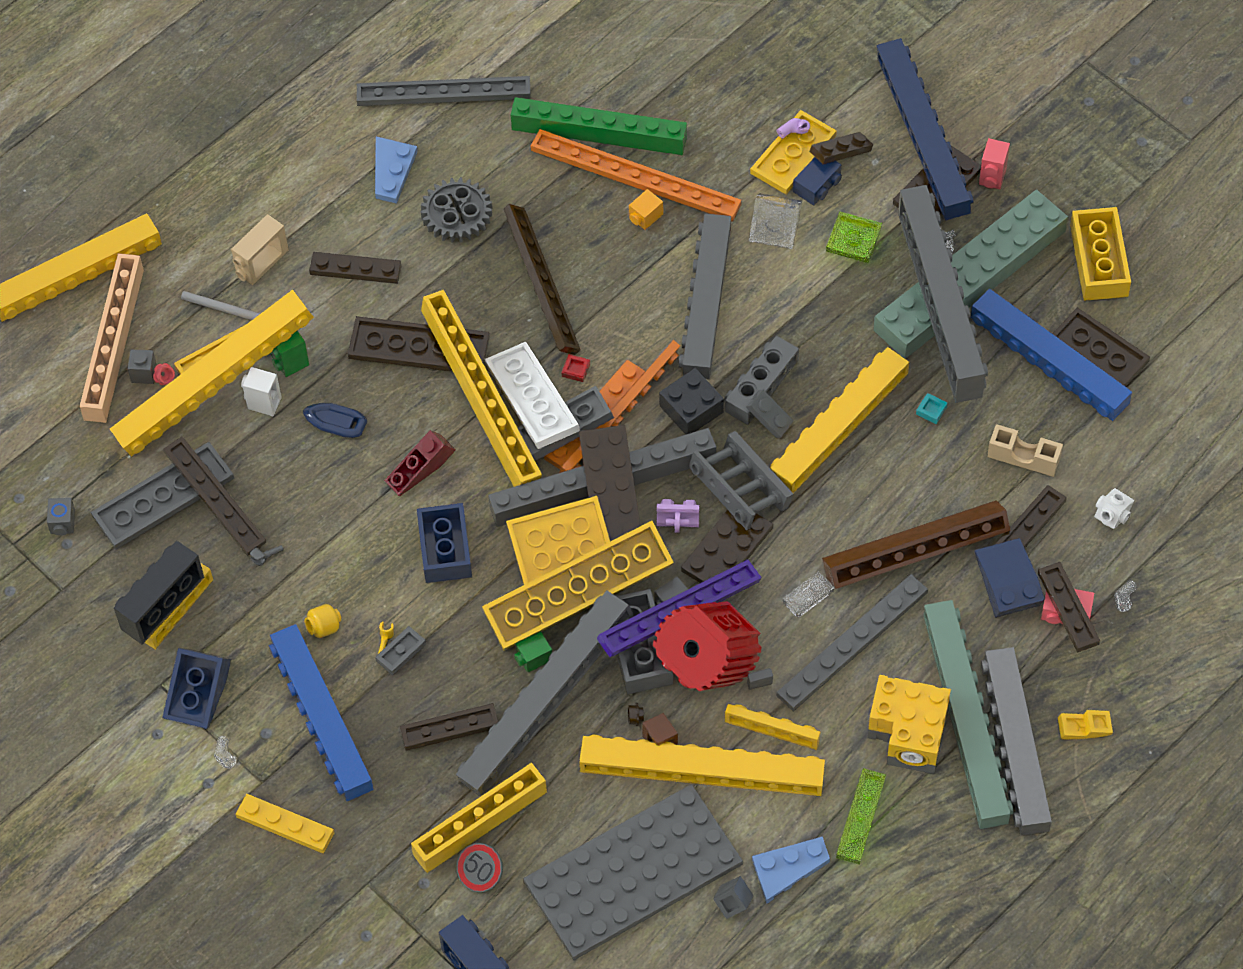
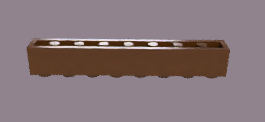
(916, 544)

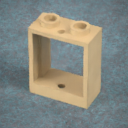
(259, 249)

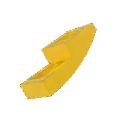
(1086, 725)

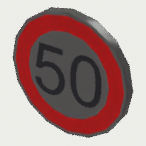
(479, 867)

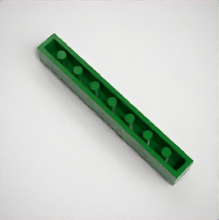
(599, 126)

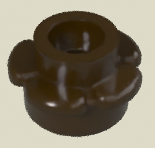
(635, 714)

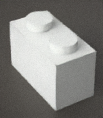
(261, 391)

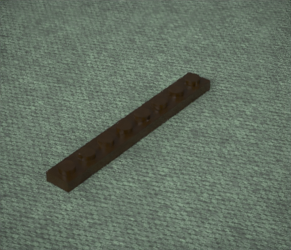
(541, 279)

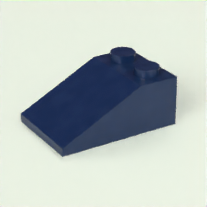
(1009, 578)
(195, 687)

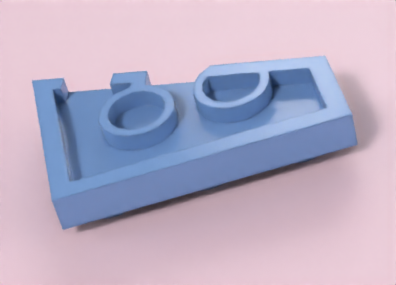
(392, 168)
(786, 866)

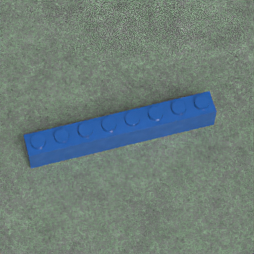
(1051, 355)
(321, 713)

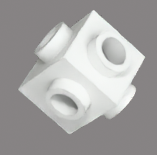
(1113, 508)

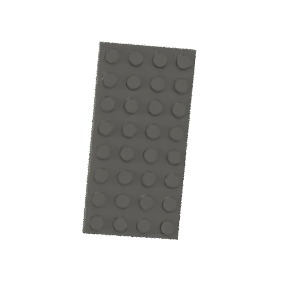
(632, 872)

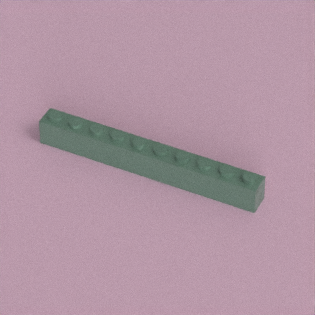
(967, 715)

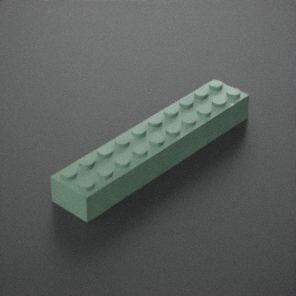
(979, 266)

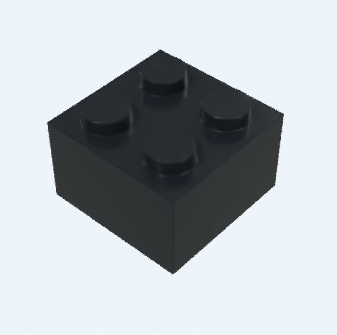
(691, 402)

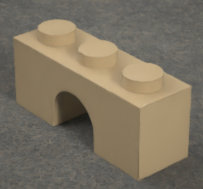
(1009, 448)

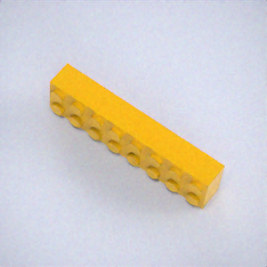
(577, 585)

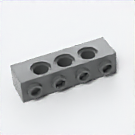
(777, 351)

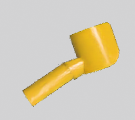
(385, 635)

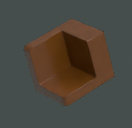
(659, 730)

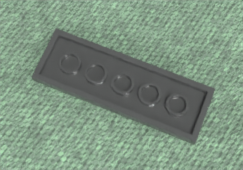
(154, 500)

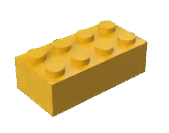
(1100, 253)

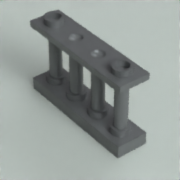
(754, 467)

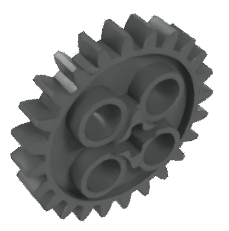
(475, 203)

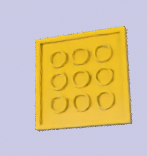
(556, 536)

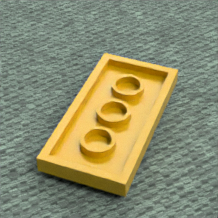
(790, 154)

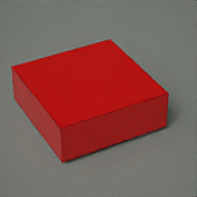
(575, 368)

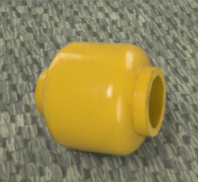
(322, 621)

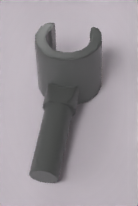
(260, 557)

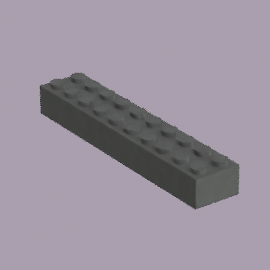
(942, 294)

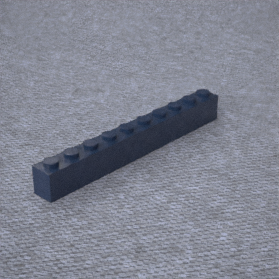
(924, 130)

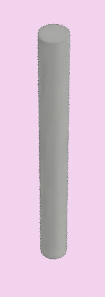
(217, 305)

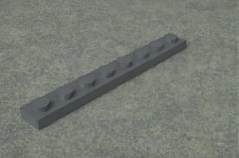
(443, 91)
(851, 642)

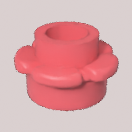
(168, 376)

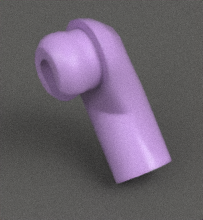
(793, 126)

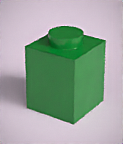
(533, 652)

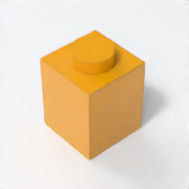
(645, 209)

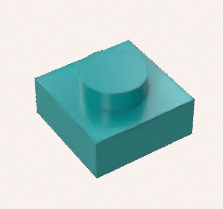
(931, 408)

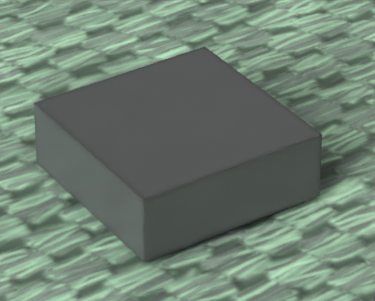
(760, 678)

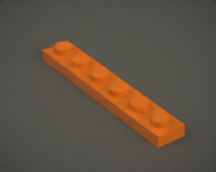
(612, 393)

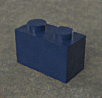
(816, 180)

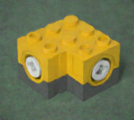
(911, 721)

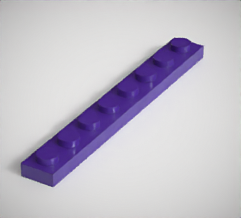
(647, 623)

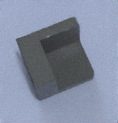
(733, 897)

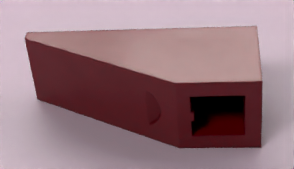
(422, 461)

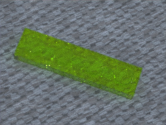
(861, 816)

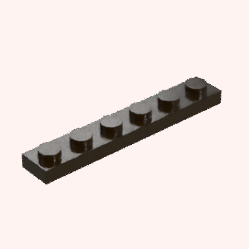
(214, 495)

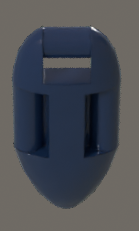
(336, 419)

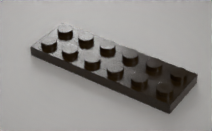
(404, 343)
(611, 477)

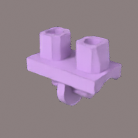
(678, 515)

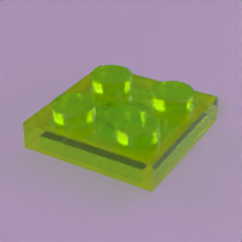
(854, 237)

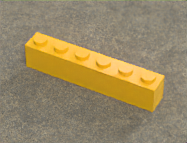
(479, 817)

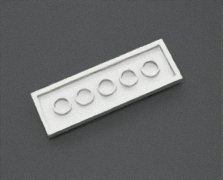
(532, 395)

